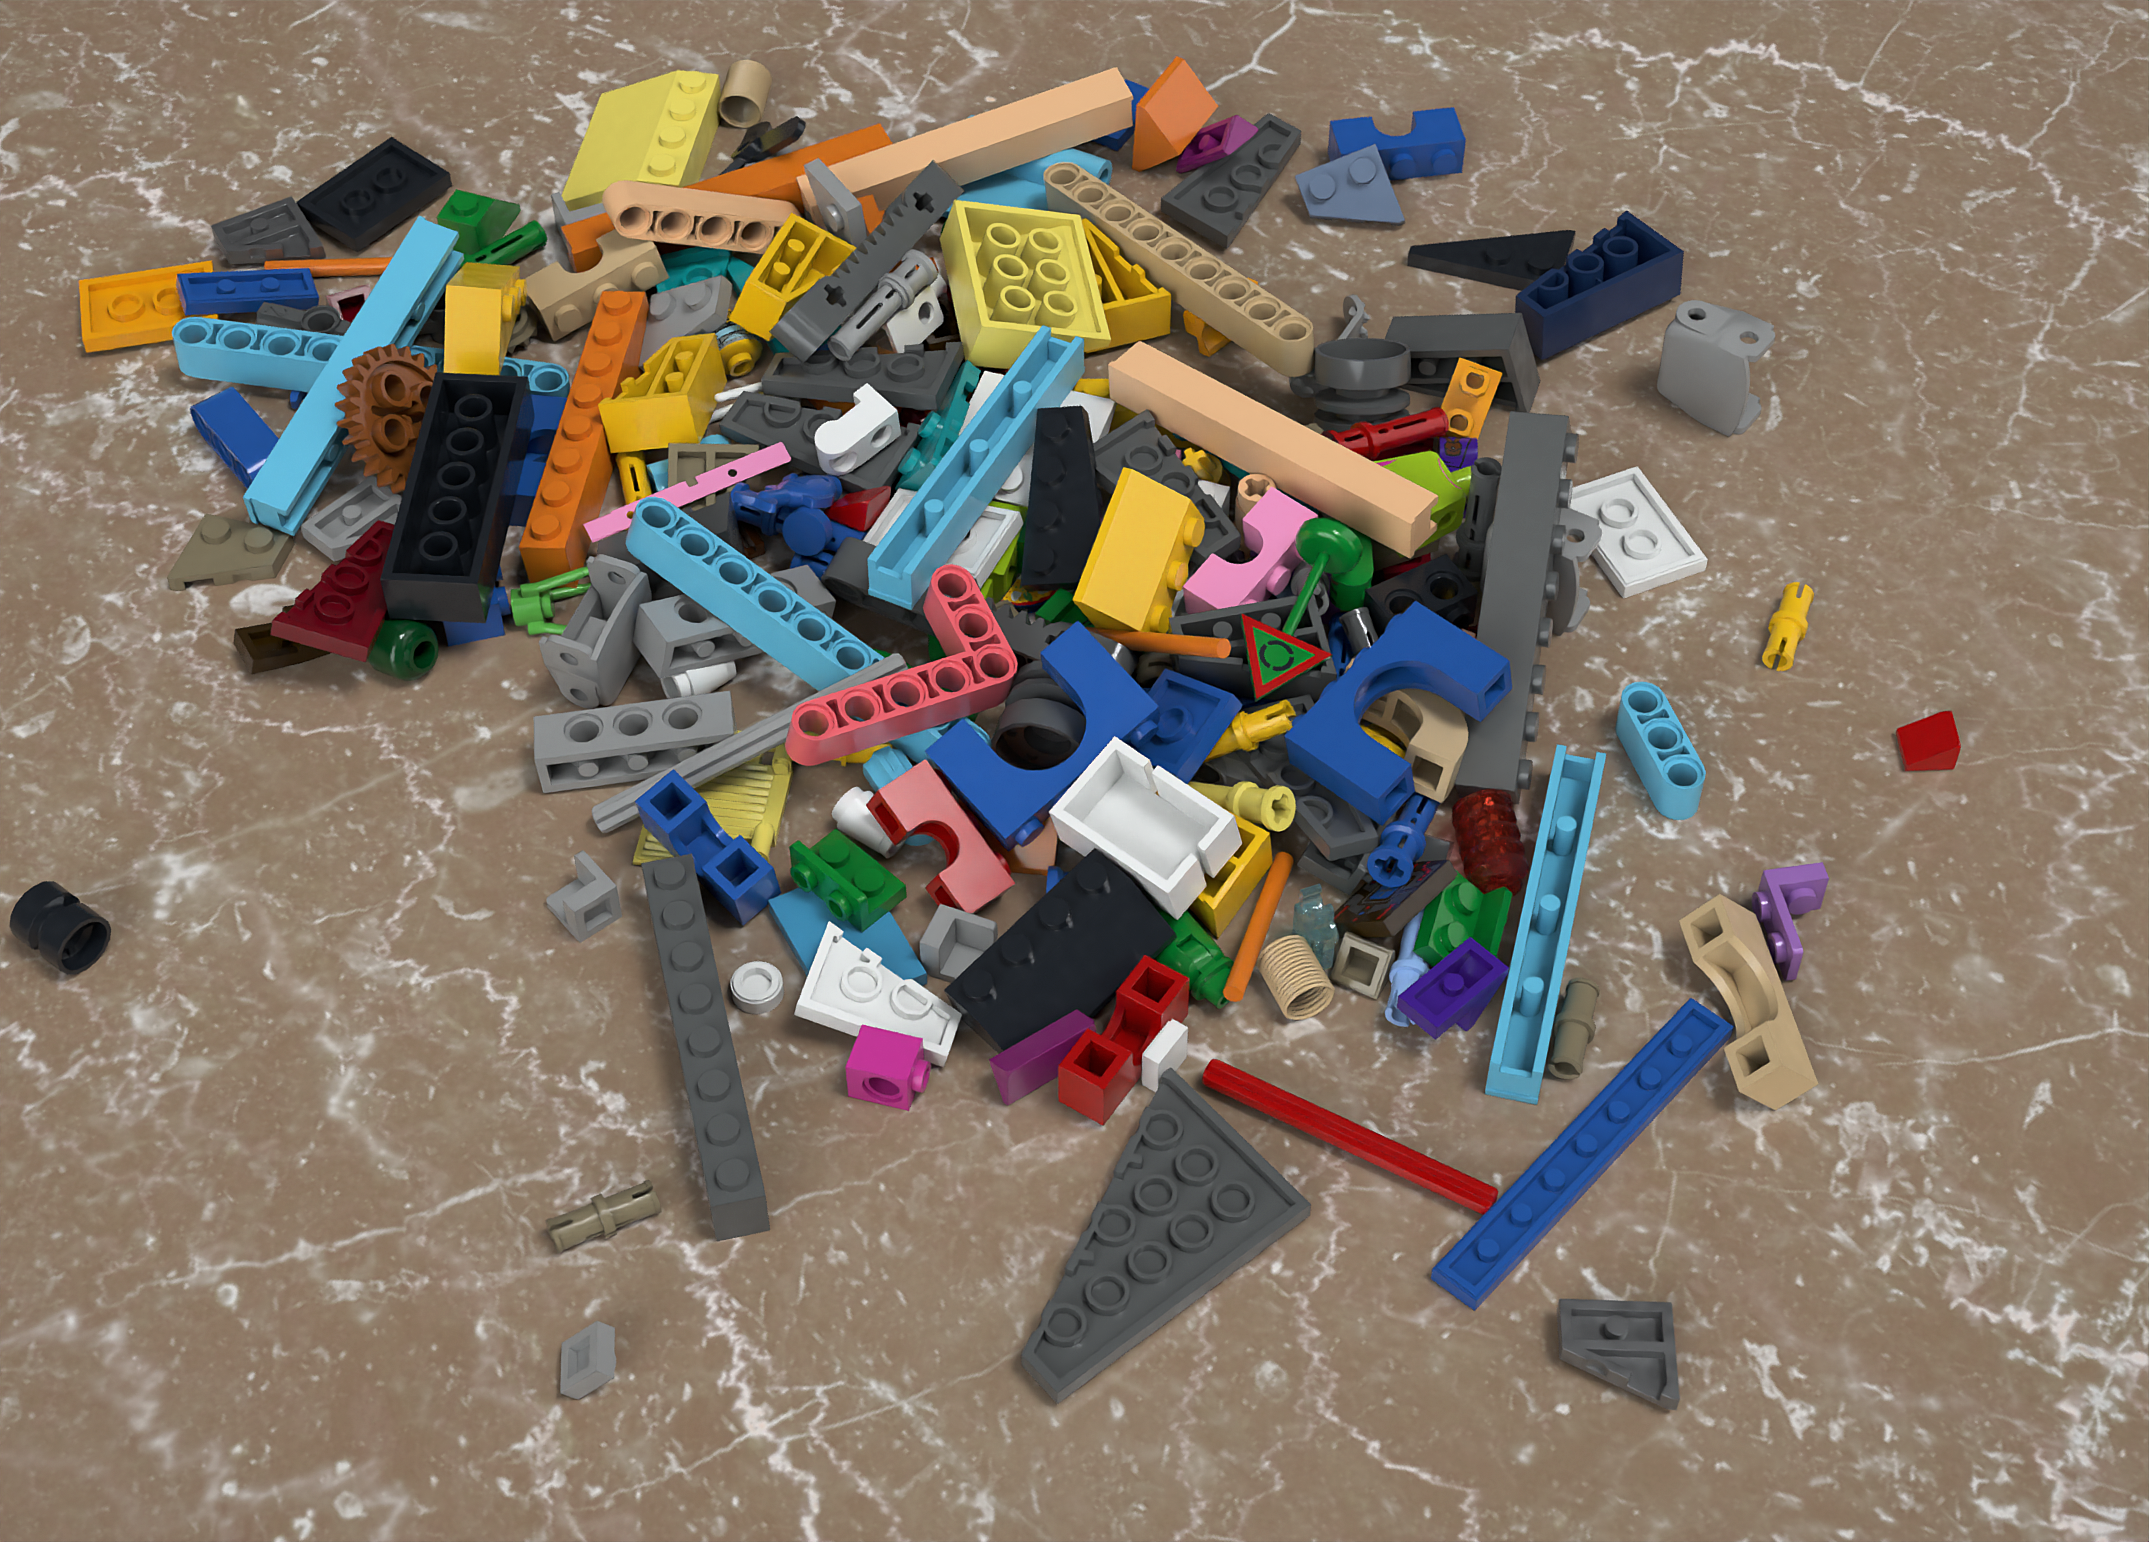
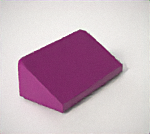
(1215, 142)
(1037, 1057)

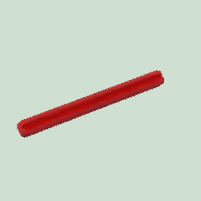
(1350, 1136)

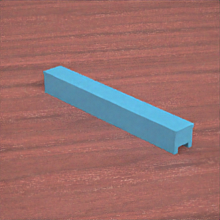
(391, 315)
(973, 470)
(1545, 928)

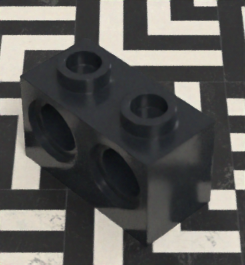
(1434, 584)

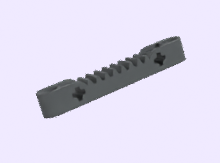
(837, 295)
(849, 580)

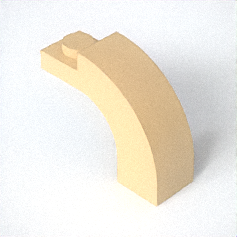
(1431, 732)

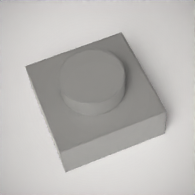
(587, 1360)

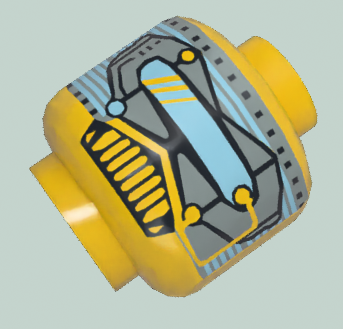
(737, 348)

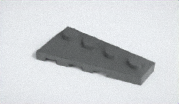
(1145, 450)

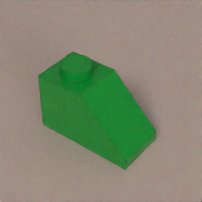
(477, 219)

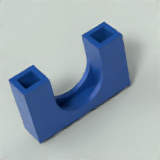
(1412, 653)
(1017, 800)

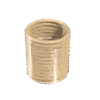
(744, 93)
(1295, 977)

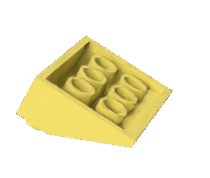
(648, 135)
(1015, 274)

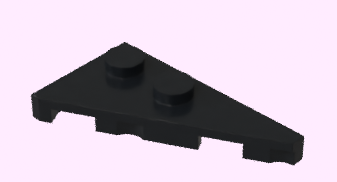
(1498, 261)

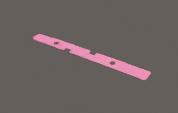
(707, 484)

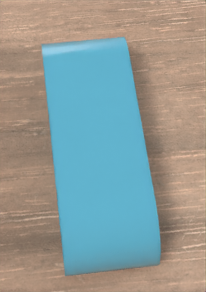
(1660, 750)

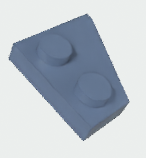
(1351, 190)

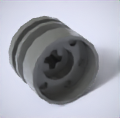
(1361, 382)
(1038, 722)

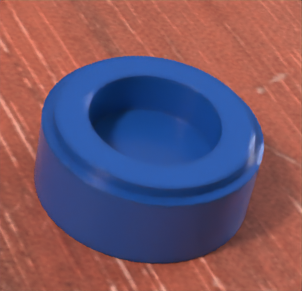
(807, 531)

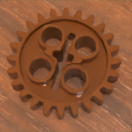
(385, 410)

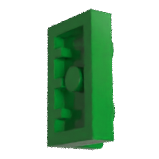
(846, 879)
(1459, 914)

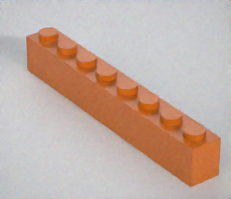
(580, 454)

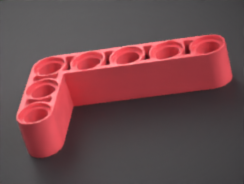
(917, 687)

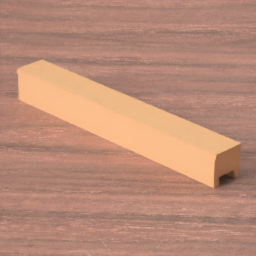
(989, 140)
(1274, 446)

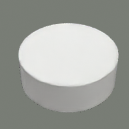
(757, 987)

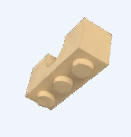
(570, 300)

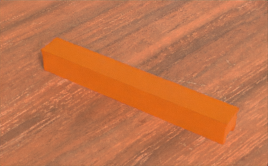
(767, 179)

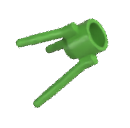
(535, 601)

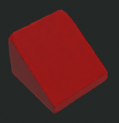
(860, 508)
(1929, 743)

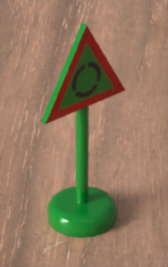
(1275, 654)

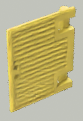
(743, 802)

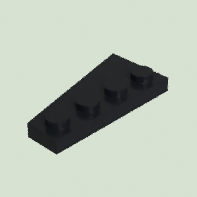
(1062, 501)

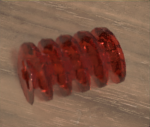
(1490, 841)

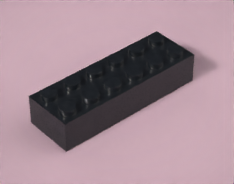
(458, 498)

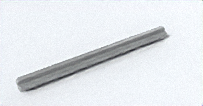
(733, 750)

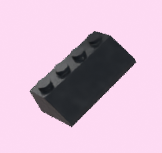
(1061, 955)

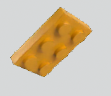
(133, 307)

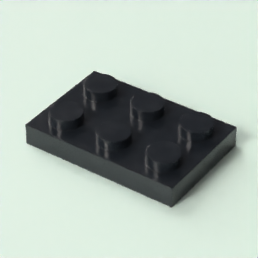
(374, 194)

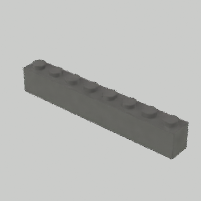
(1517, 596)
(705, 1049)

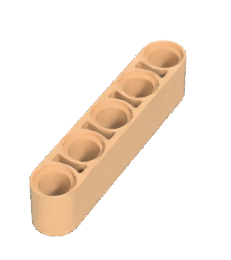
(733, 221)

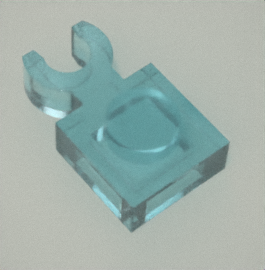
(1316, 924)

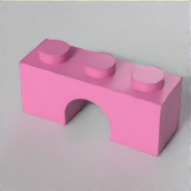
(1271, 533)

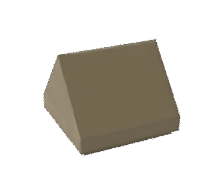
(1362, 965)

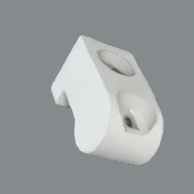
(857, 434)

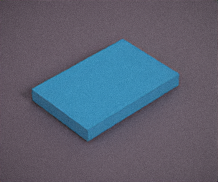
(804, 919)

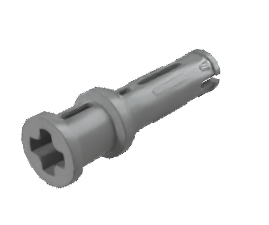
(894, 293)

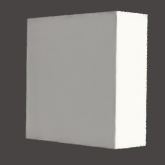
(1165, 1051)

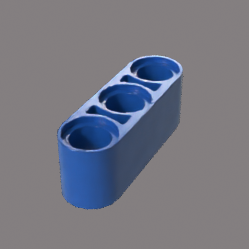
(234, 433)

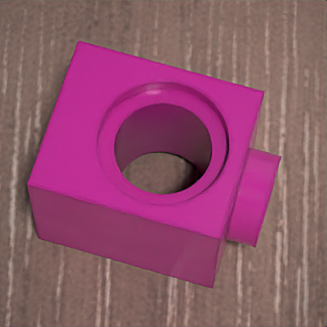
(887, 1068)

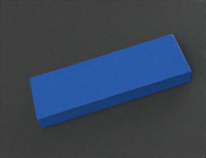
(245, 290)

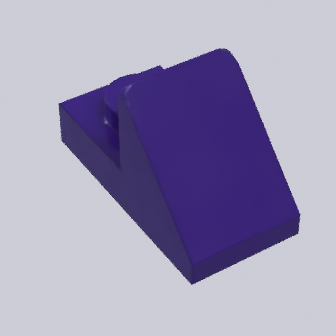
(1454, 989)

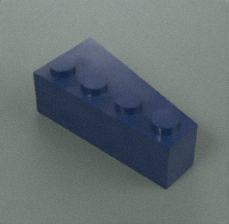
(1600, 286)

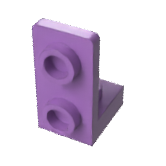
(1786, 892)

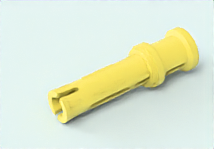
(1269, 807)

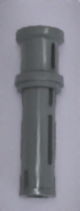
(1479, 516)

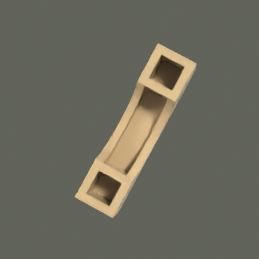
(1768, 1049)

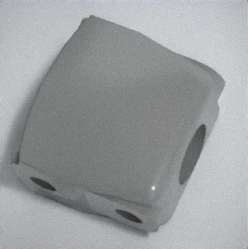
(1708, 364)
(1571, 600)
(597, 644)

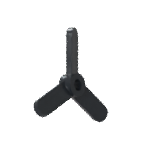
(763, 141)

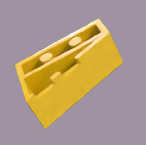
(1130, 302)

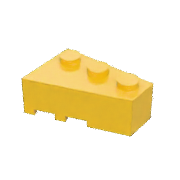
(785, 272)
(481, 317)
(669, 399)
(1235, 880)

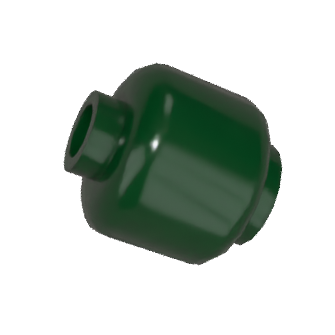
(405, 649)

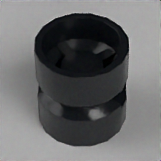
(60, 927)

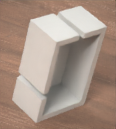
(1152, 838)

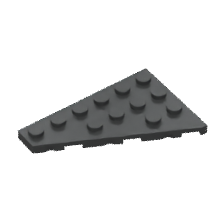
(1172, 1226)

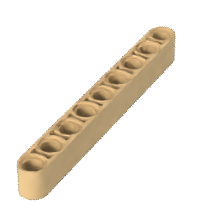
(1188, 272)

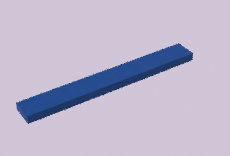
(1581, 1154)

